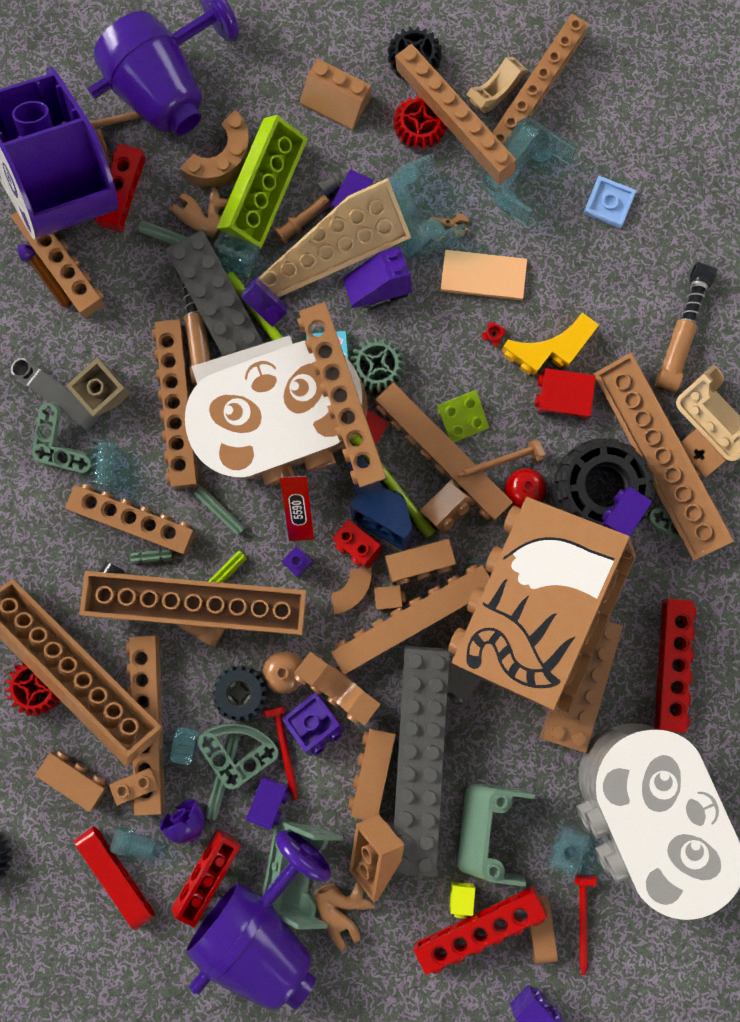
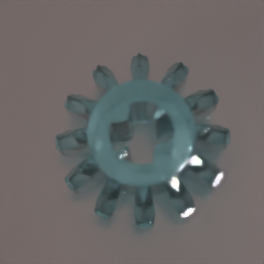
(184, 745)

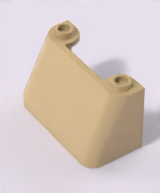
(712, 414)

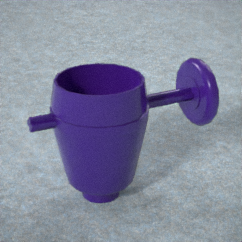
(149, 69)
(248, 942)

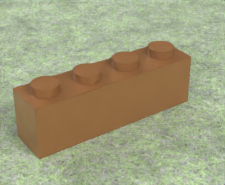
(373, 773)

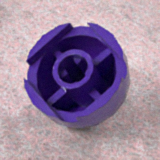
(184, 824)

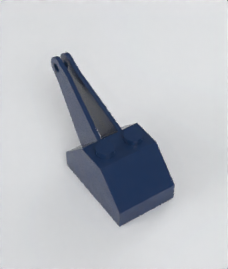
(381, 511)

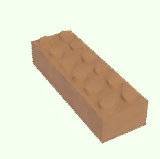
(577, 727)

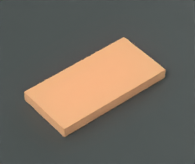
(483, 275)

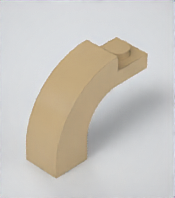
(498, 86)

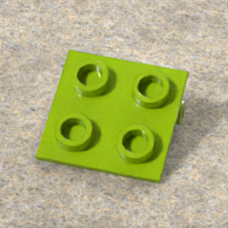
(463, 416)

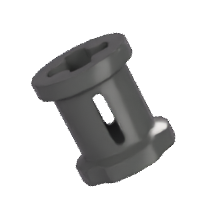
(330, 185)

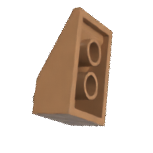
(375, 855)

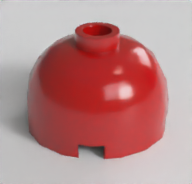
(525, 484)

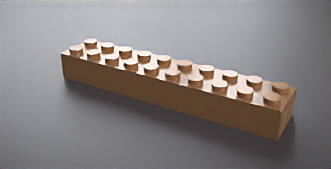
(193, 603)
(74, 676)

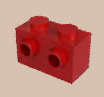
(357, 544)

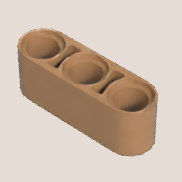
(543, 938)

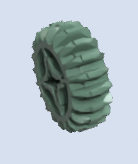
(384, 370)

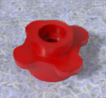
(492, 327)

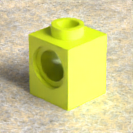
(462, 899)

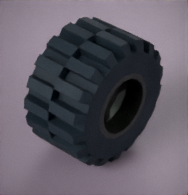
(239, 693)

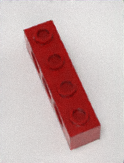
(133, 159)
(205, 878)

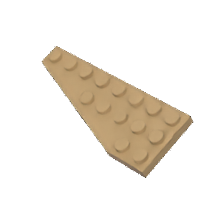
(349, 233)

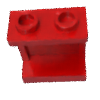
(565, 393)

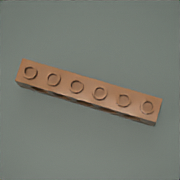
(85, 303)
(79, 503)

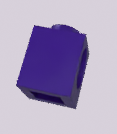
(297, 562)

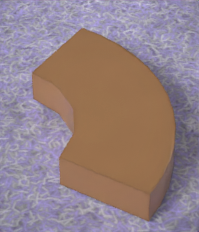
(354, 590)

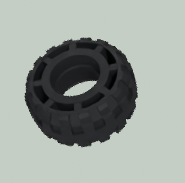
(596, 453)

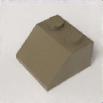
(98, 388)

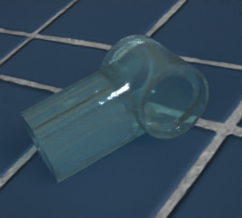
(127, 842)

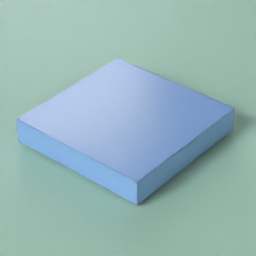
(609, 202)

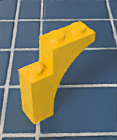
(560, 348)

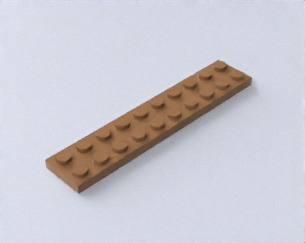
(657, 441)

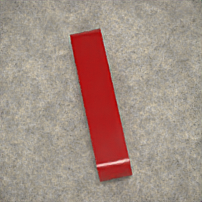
(114, 878)

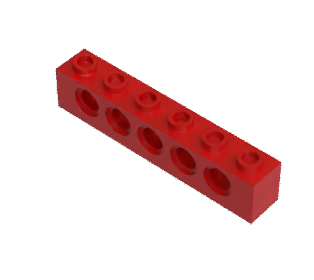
(666, 674)
(446, 938)

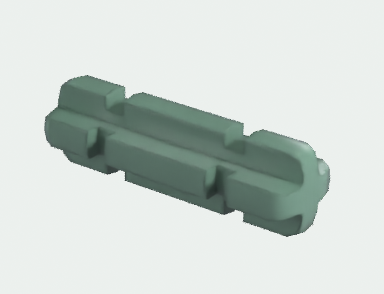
(151, 556)

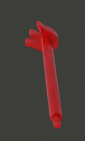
(276, 712)
(583, 881)

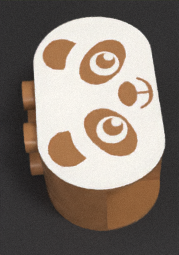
(268, 416)

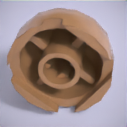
(279, 672)

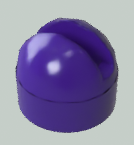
(25, 252)

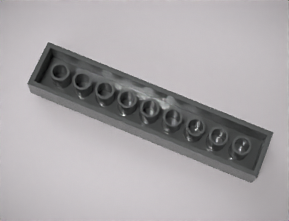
(421, 758)

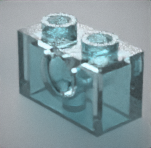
(567, 837)

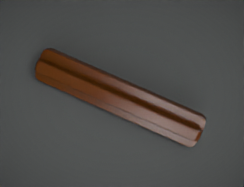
(50, 281)

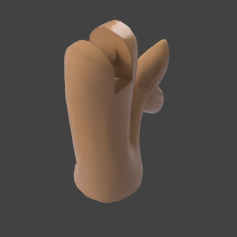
(195, 218)
(327, 901)

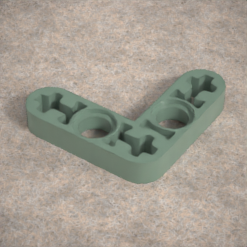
(49, 444)

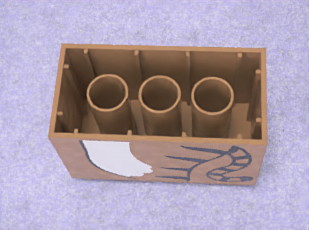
(543, 604)

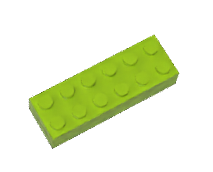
(263, 181)

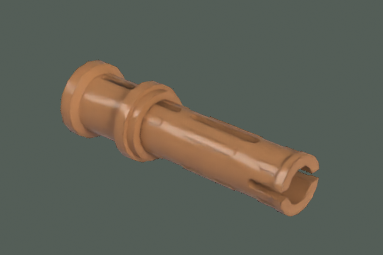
(295, 224)

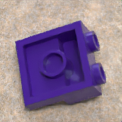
(313, 725)

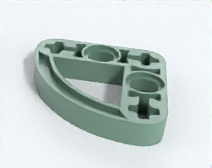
(238, 767)

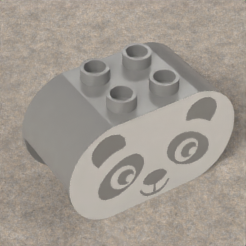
(659, 820)

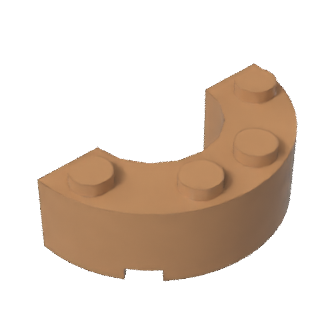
(225, 166)
(338, 687)

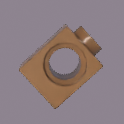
(389, 597)

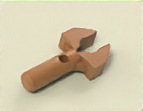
(460, 218)

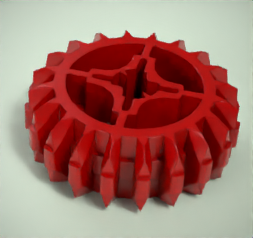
(405, 117)
(31, 694)

